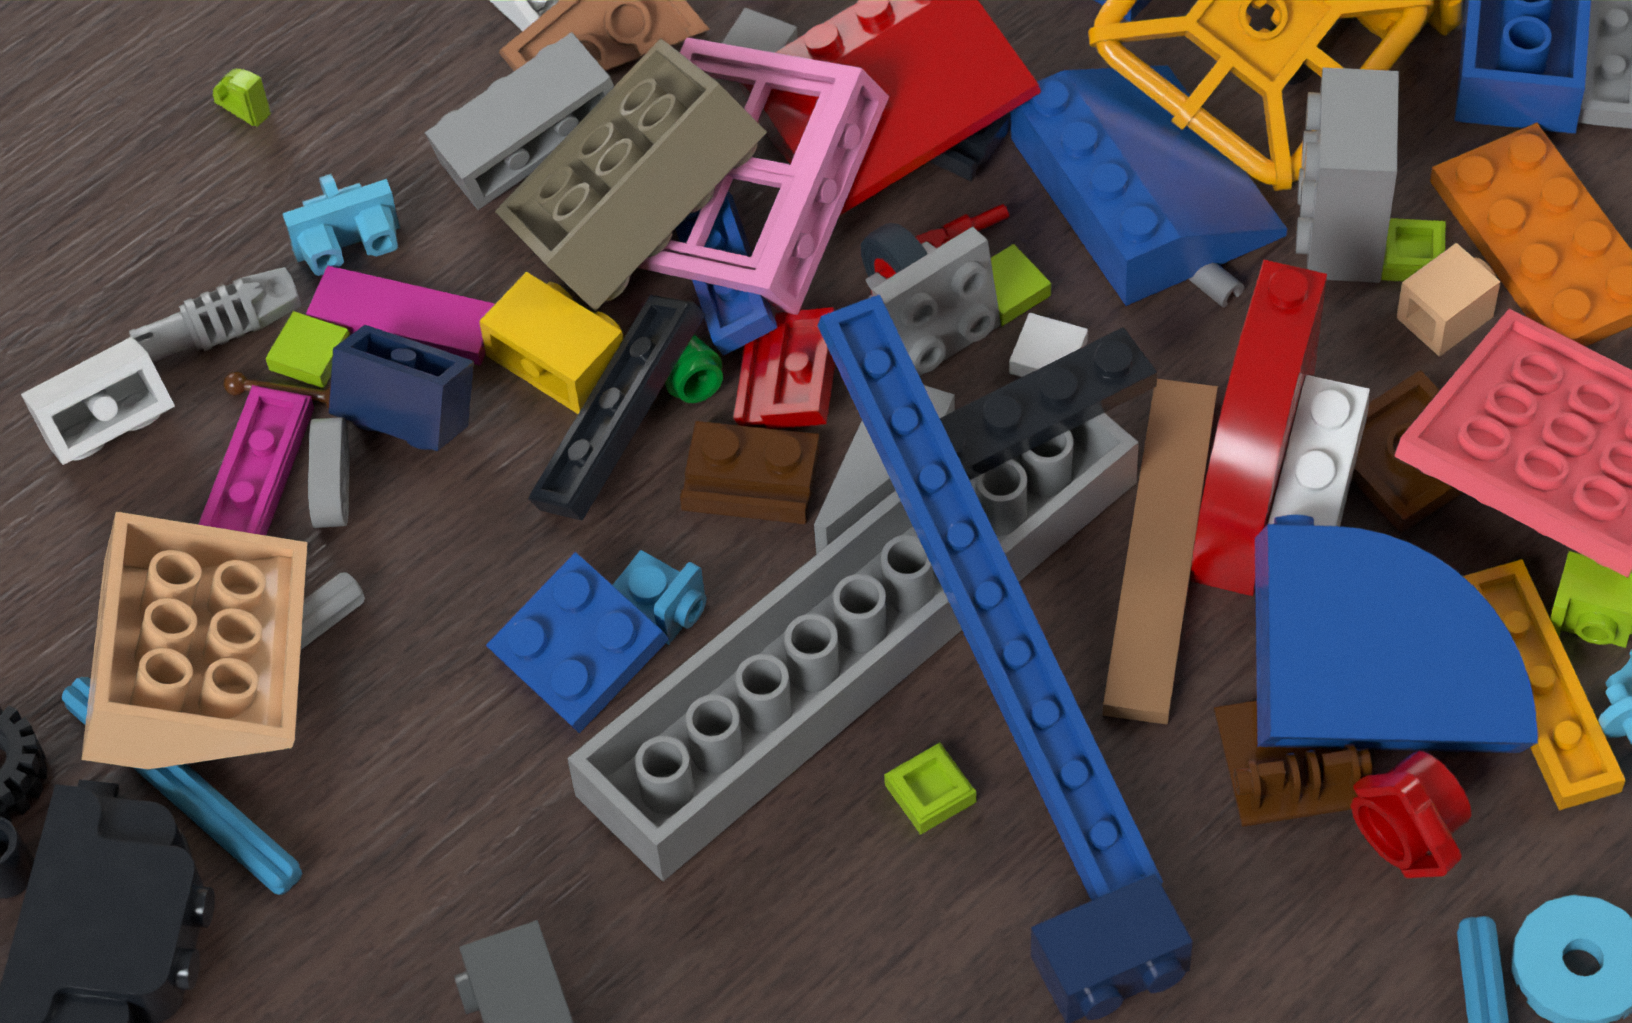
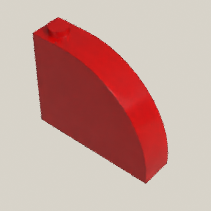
(1257, 423)

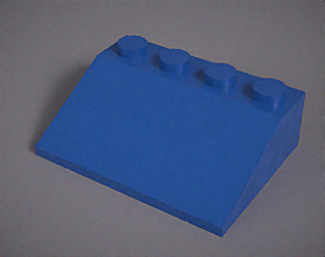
(1136, 185)

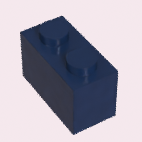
(401, 388)
(1111, 950)

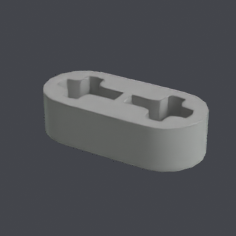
(328, 472)

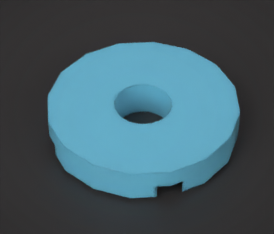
(1568, 926)

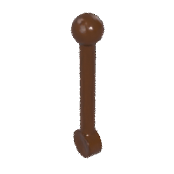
(236, 384)

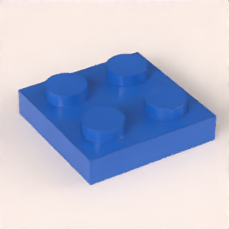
(577, 642)

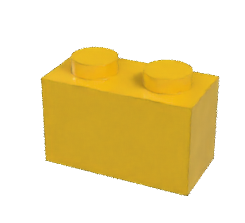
(550, 340)

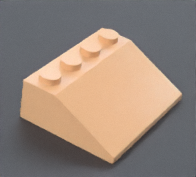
(194, 644)

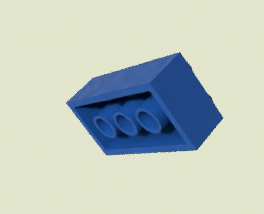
(1523, 63)

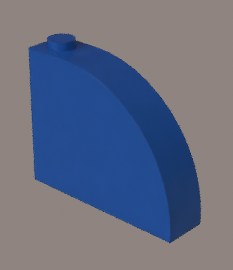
(1380, 648)

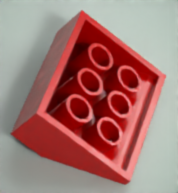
(936, 62)

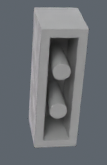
(519, 120)

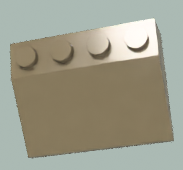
(631, 173)

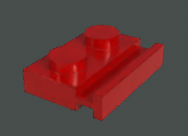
(786, 374)

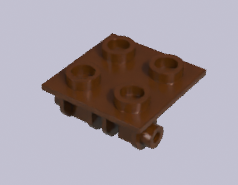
(1285, 781)

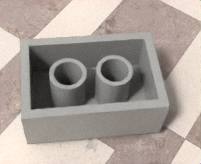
(1348, 173)

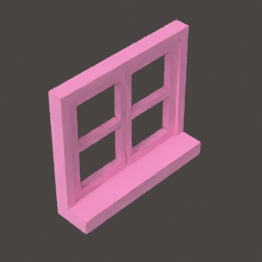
(810, 187)

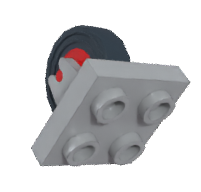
(933, 294)

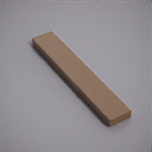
(1160, 552)

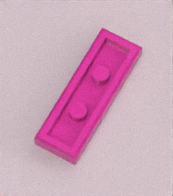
(401, 309)
(258, 461)

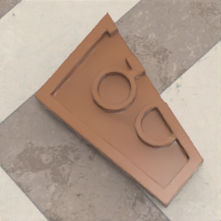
(609, 29)

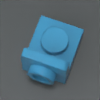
(663, 593)

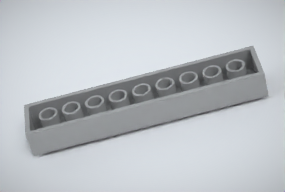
(822, 653)

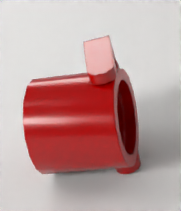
(1412, 814)

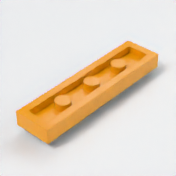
(1570, 739)

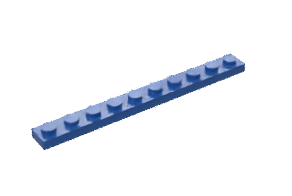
(987, 599)

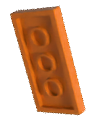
(1541, 234)

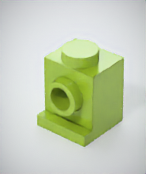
(1593, 602)

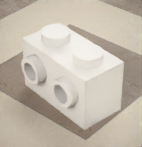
(98, 401)

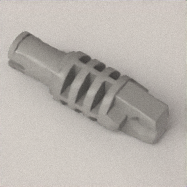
(221, 314)

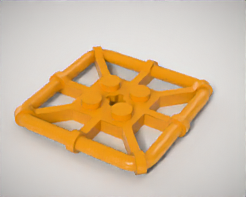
(1259, 59)

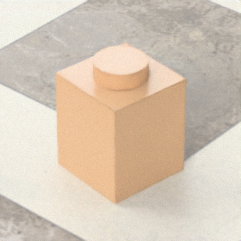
(1448, 299)

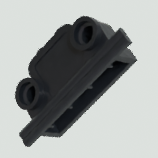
(106, 914)

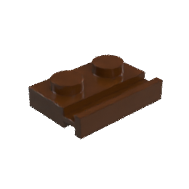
(750, 472)

